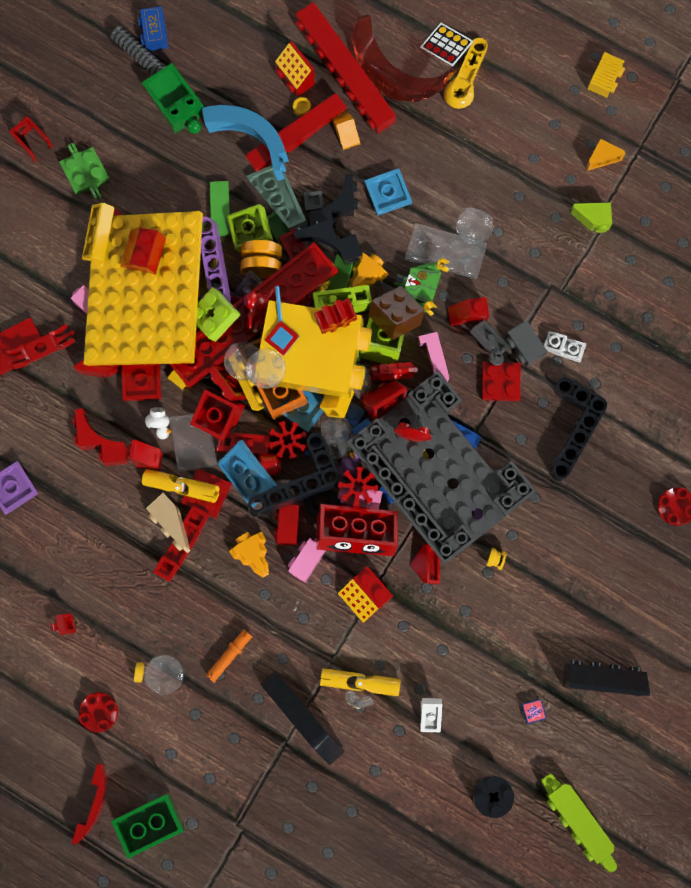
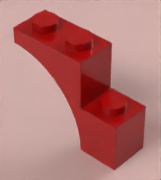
(112, 452)

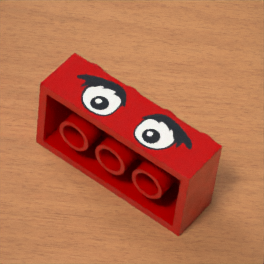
(357, 530)

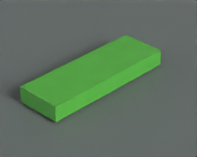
(220, 205)

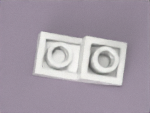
(564, 347)

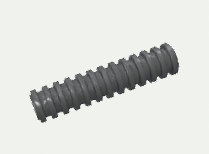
(136, 50)

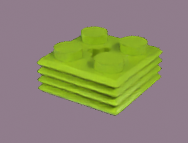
(240, 222)
(224, 315)

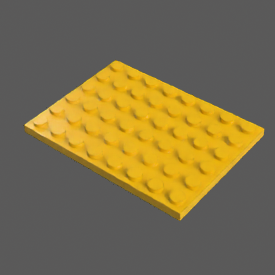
(142, 314)

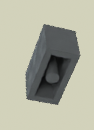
(526, 344)

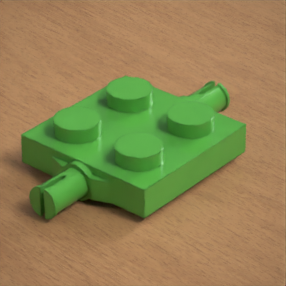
(84, 171)

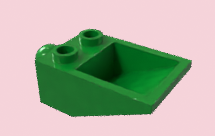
(175, 99)

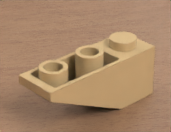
(170, 518)

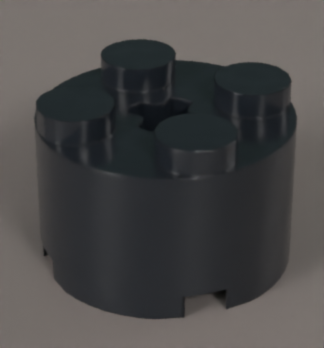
(493, 808)

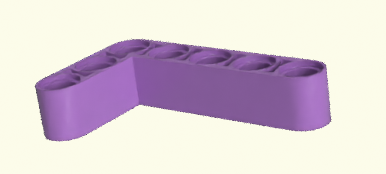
(209, 255)

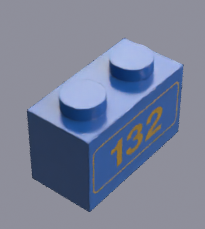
(154, 28)

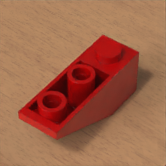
(145, 455)

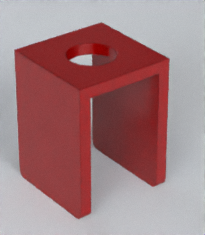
(29, 125)

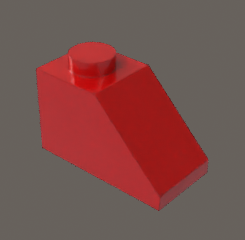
(468, 311)
(98, 370)

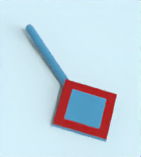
(281, 336)

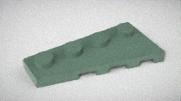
(278, 196)

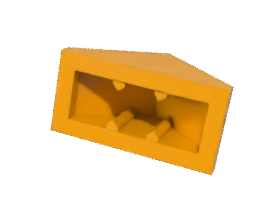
(346, 130)
(604, 155)

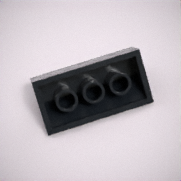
(606, 679)

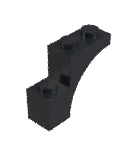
(342, 206)
(323, 232)

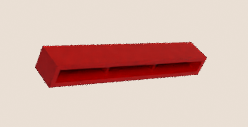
(345, 68)

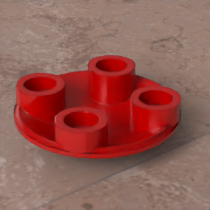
(412, 434)
(675, 506)
(98, 712)

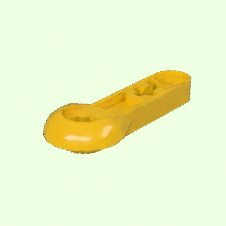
(465, 78)

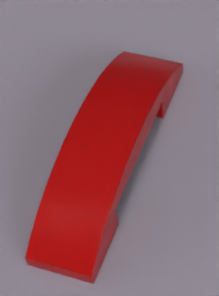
(173, 558)
(100, 780)

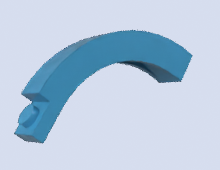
(243, 120)

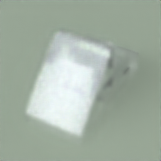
(248, 283)

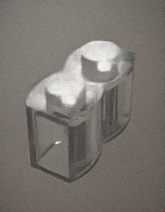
(336, 434)

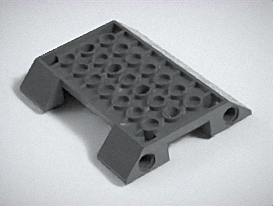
(420, 483)

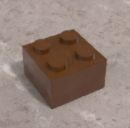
(396, 312)

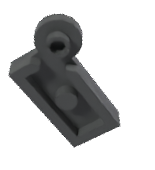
(491, 341)

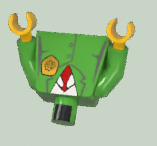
(423, 283)

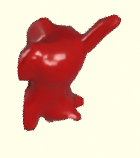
(255, 305)

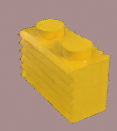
(606, 74)

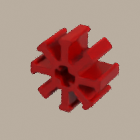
(335, 316)
(294, 439)
(359, 470)

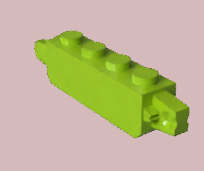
(580, 821)

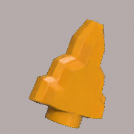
(367, 271)
(252, 552)

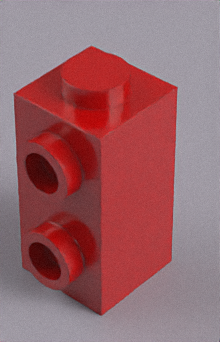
(287, 525)

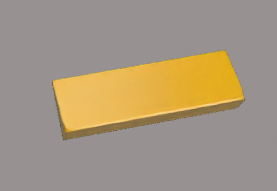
(98, 232)

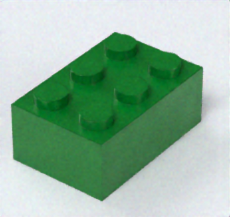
(148, 825)

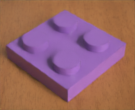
(15, 488)

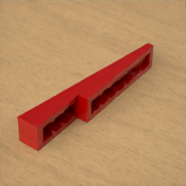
(299, 130)

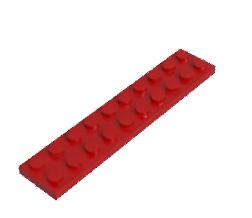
(295, 282)

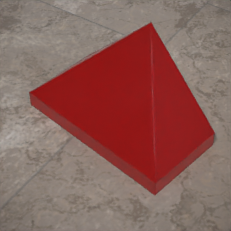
(427, 565)

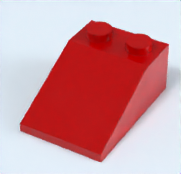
(383, 399)

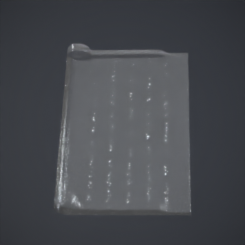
(192, 446)

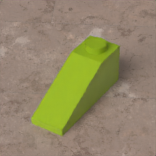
(359, 297)

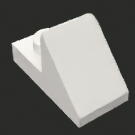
(431, 714)

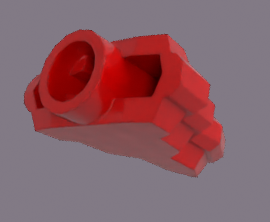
(393, 371)

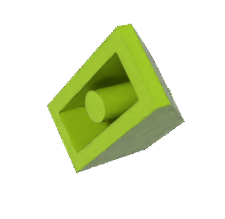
(593, 215)

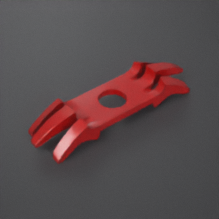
(28, 350)

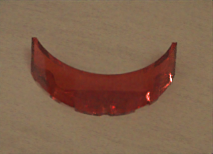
(387, 77)

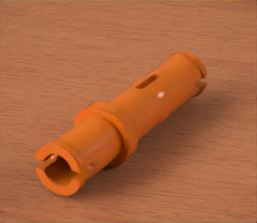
(228, 656)

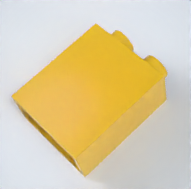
(316, 359)

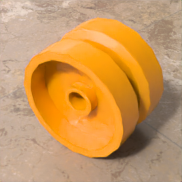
(260, 257)

